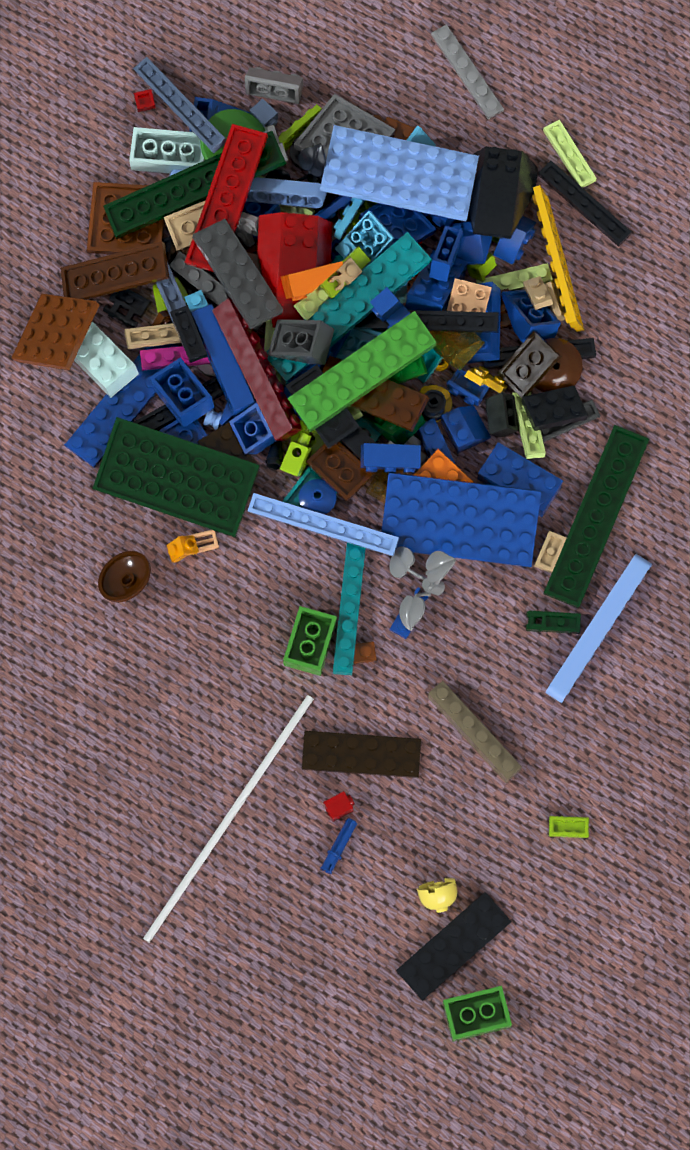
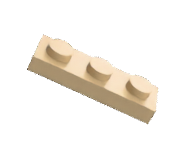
(151, 336)

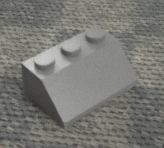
(274, 85)

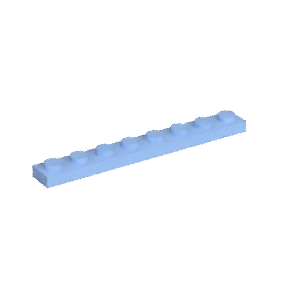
(323, 524)

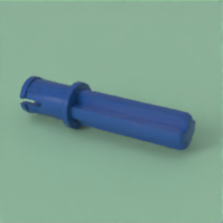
(338, 846)

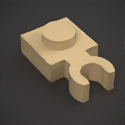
(346, 273)

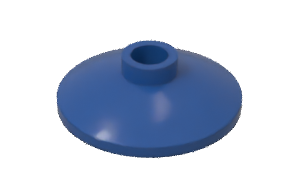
(321, 505)

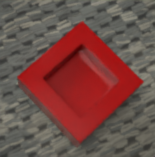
(144, 100)

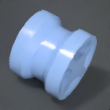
(212, 419)

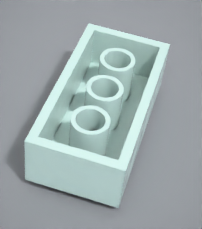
(164, 150)
(105, 362)

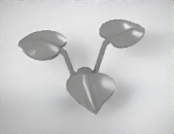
(438, 566)

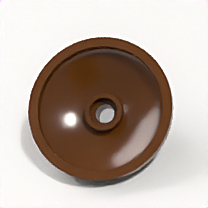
(569, 367)
(124, 576)

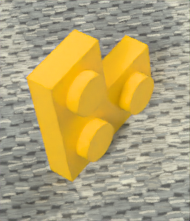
(480, 376)

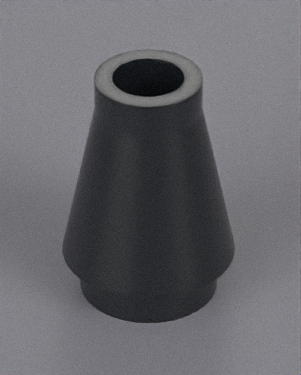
(275, 456)

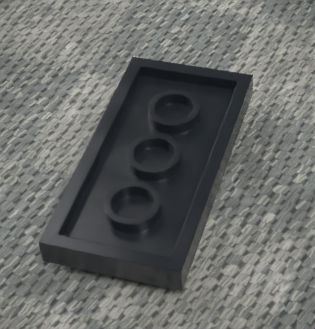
(338, 426)

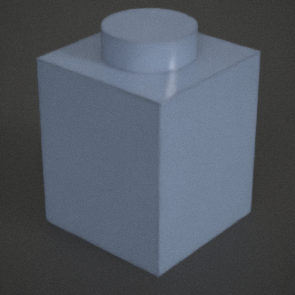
(264, 113)

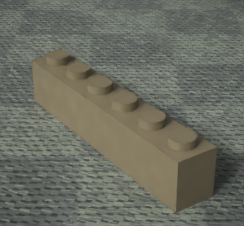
(474, 732)

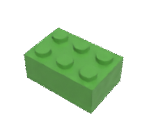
(310, 641)
(477, 1013)

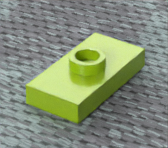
(568, 827)

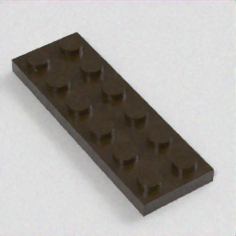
(361, 754)

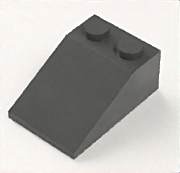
(301, 341)

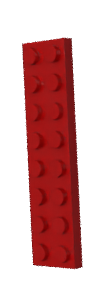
(229, 185)

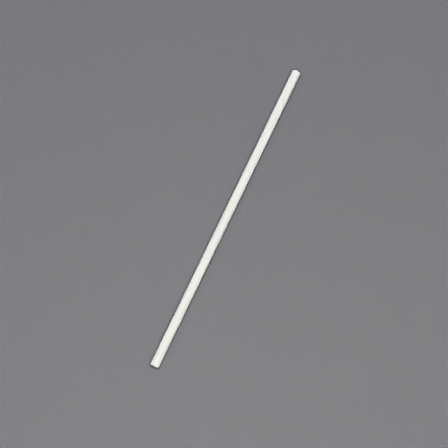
(228, 818)

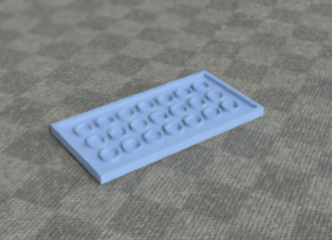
(399, 173)

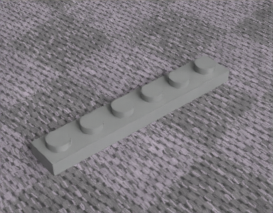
(467, 72)

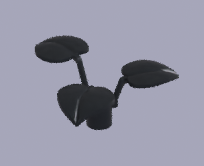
(313, 161)

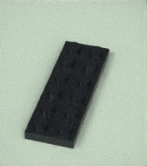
(453, 946)

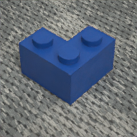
(511, 249)
(389, 307)

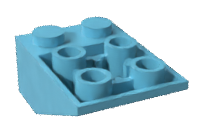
(369, 236)

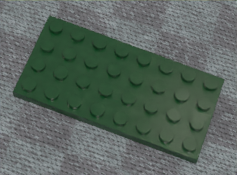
(176, 477)

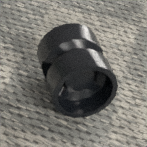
(435, 406)

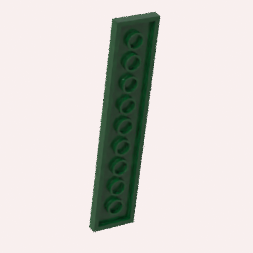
(177, 192)
(596, 516)

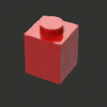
(339, 806)

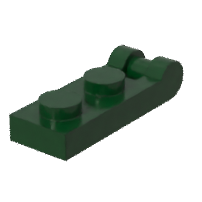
(553, 622)

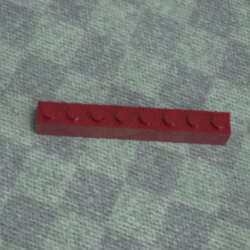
(258, 372)

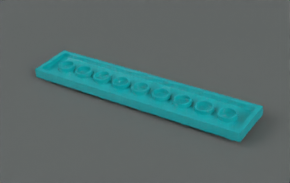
(353, 304)

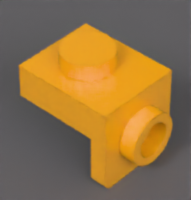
(181, 547)

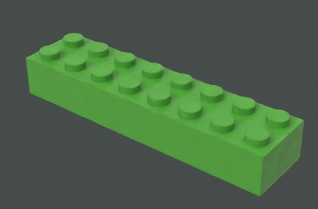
(362, 371)

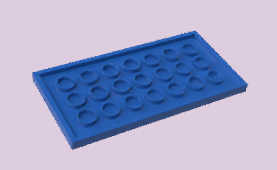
(462, 518)

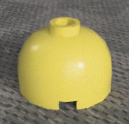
(438, 895)

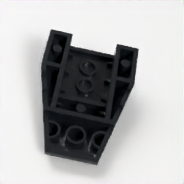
(501, 191)

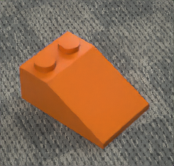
(305, 282)

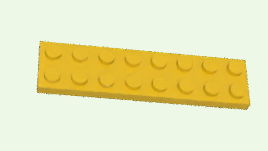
(558, 264)

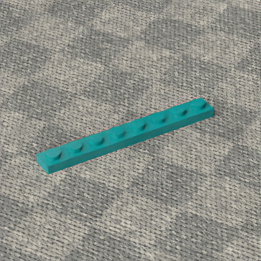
(349, 610)

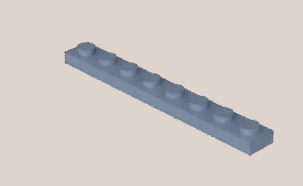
(180, 105)

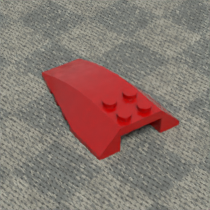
(288, 246)

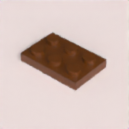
(339, 470)

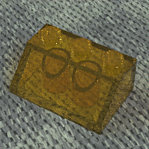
(457, 347)

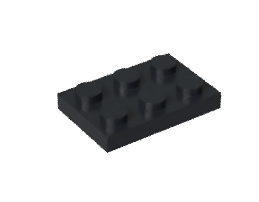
(554, 408)

